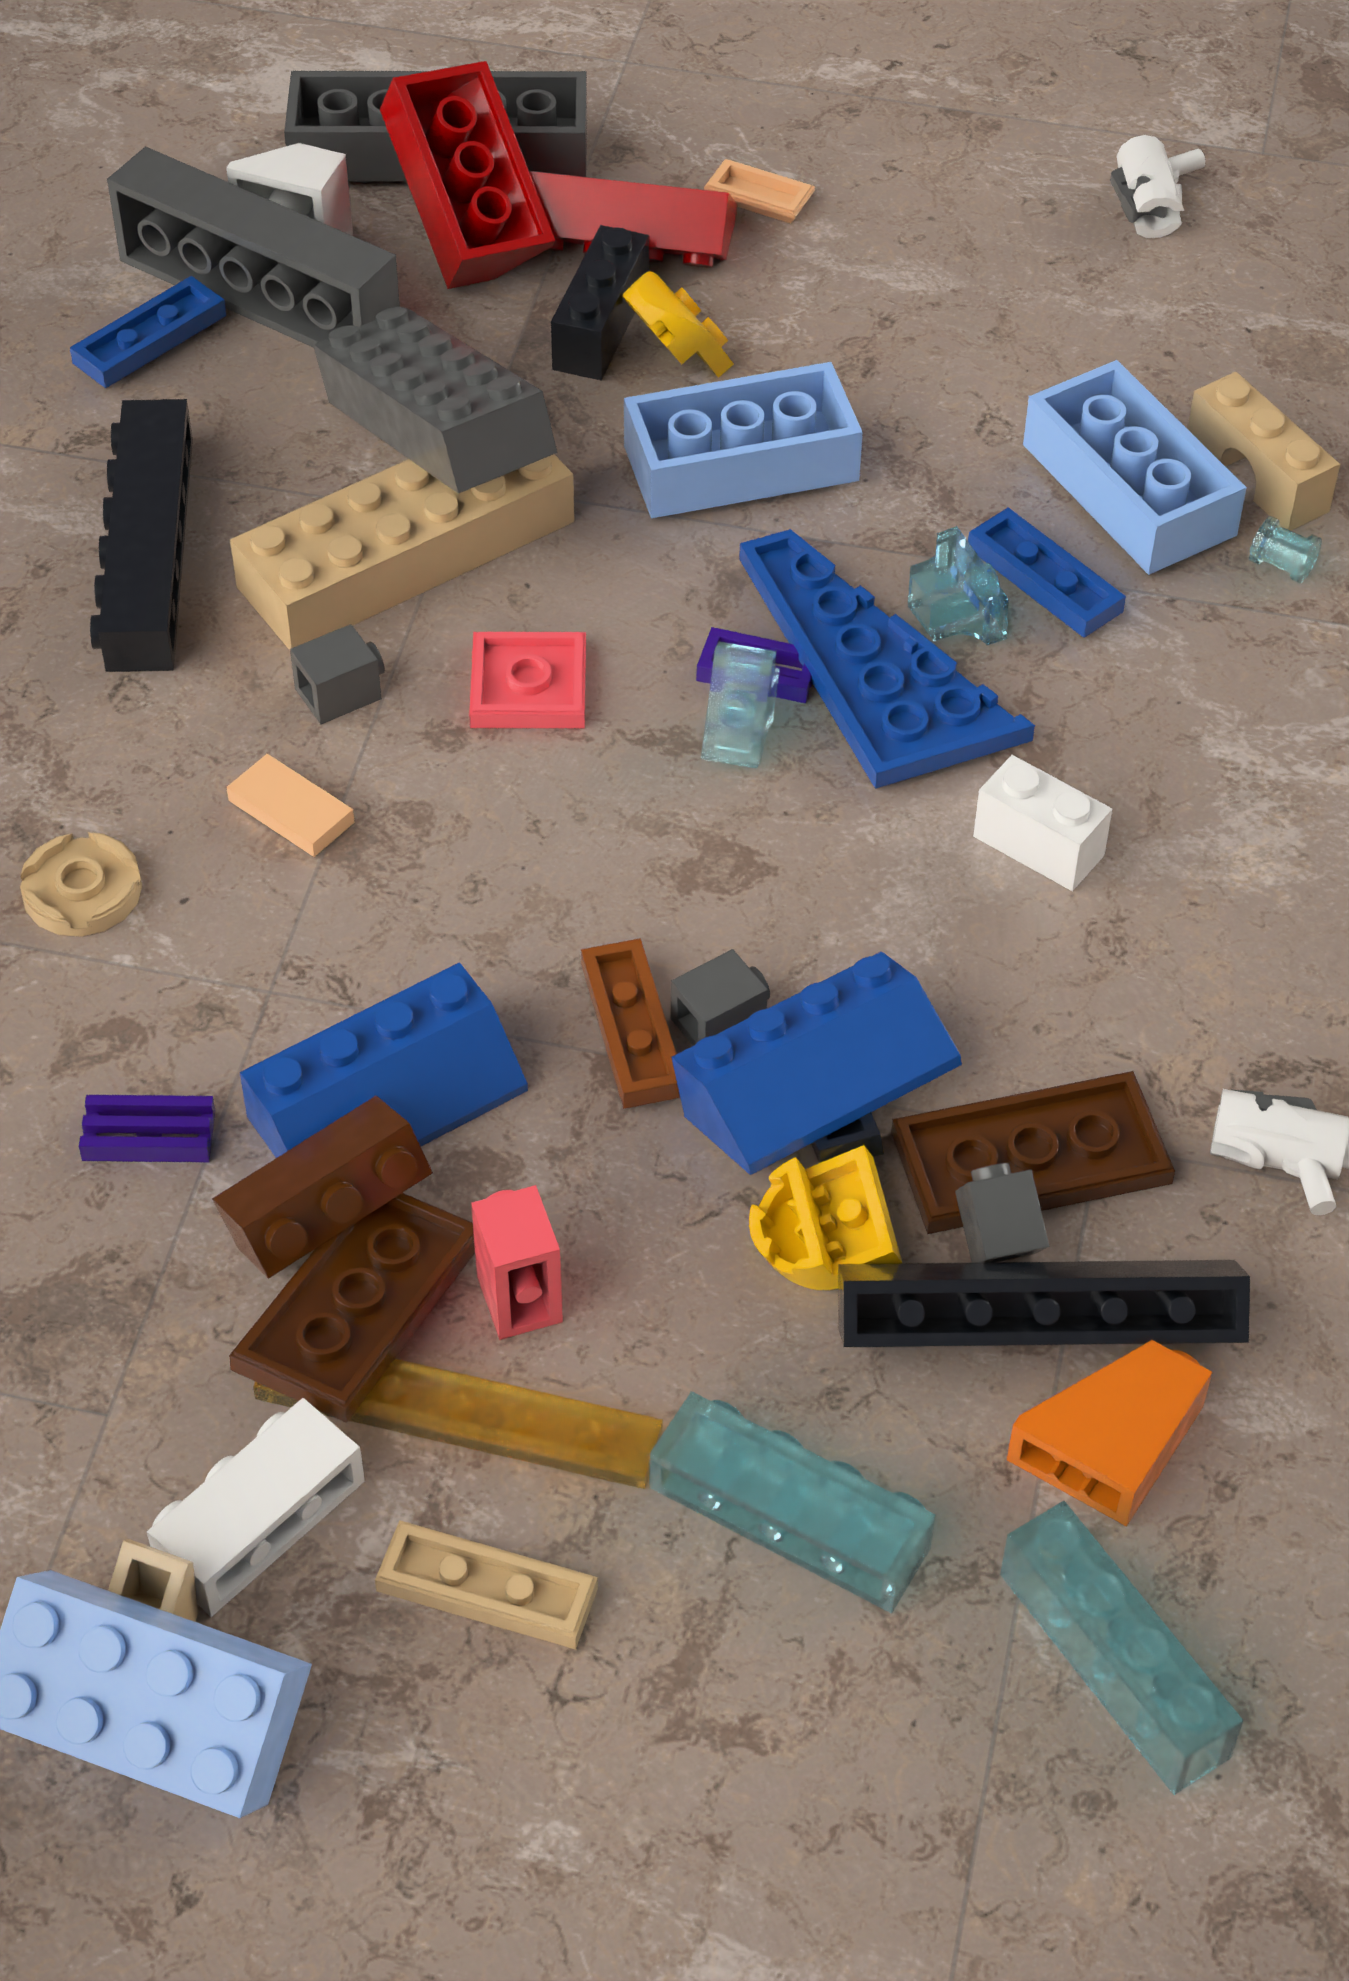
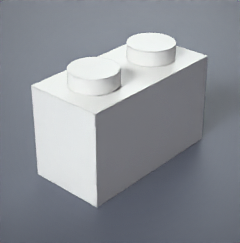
(1042, 822)

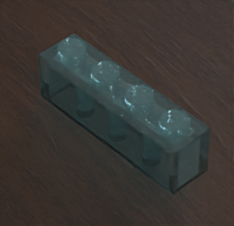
(792, 1500)
(1120, 1647)

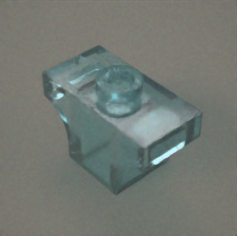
(958, 592)
(740, 704)

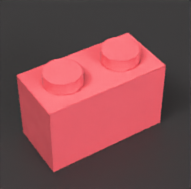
(517, 1261)

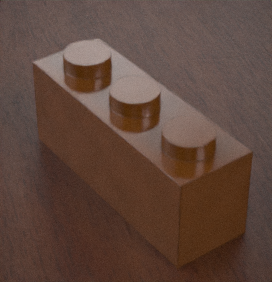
(322, 1186)

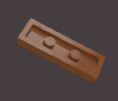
(631, 1022)

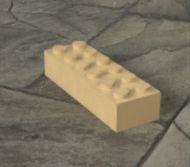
(390, 543)

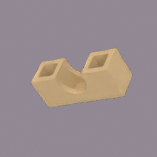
(1289, 467)

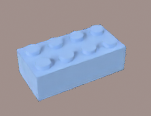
(742, 439)
(1133, 466)
(146, 1692)

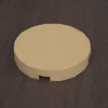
(80, 884)

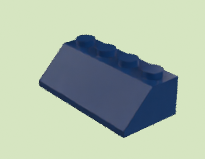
(424, 1052)
(814, 1062)

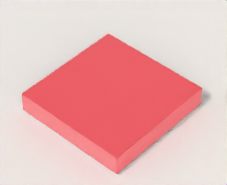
(528, 680)

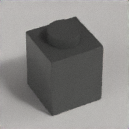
(337, 673)
(717, 996)
(1001, 1214)

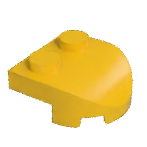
(675, 323)
(824, 1219)

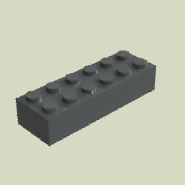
(344, 116)
(247, 249)
(435, 398)

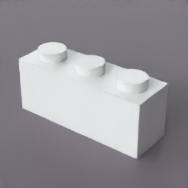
(259, 1502)

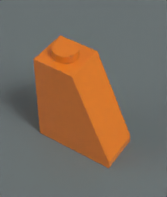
(1113, 1428)

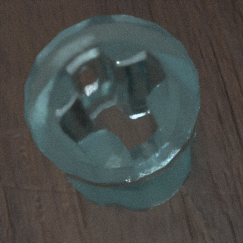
(1285, 549)

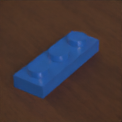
(148, 331)
(1046, 572)

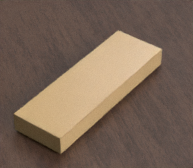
(487, 1584)

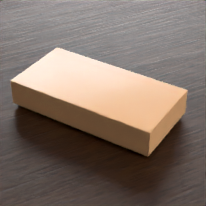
(290, 805)

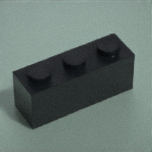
(593, 310)

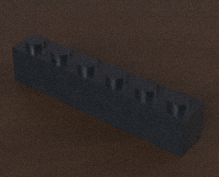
(144, 537)
(1043, 1303)

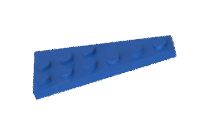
(875, 672)

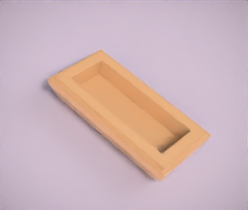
(761, 190)

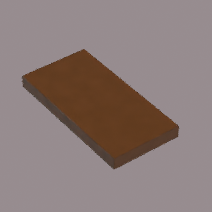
(1075, 1137)
(355, 1305)

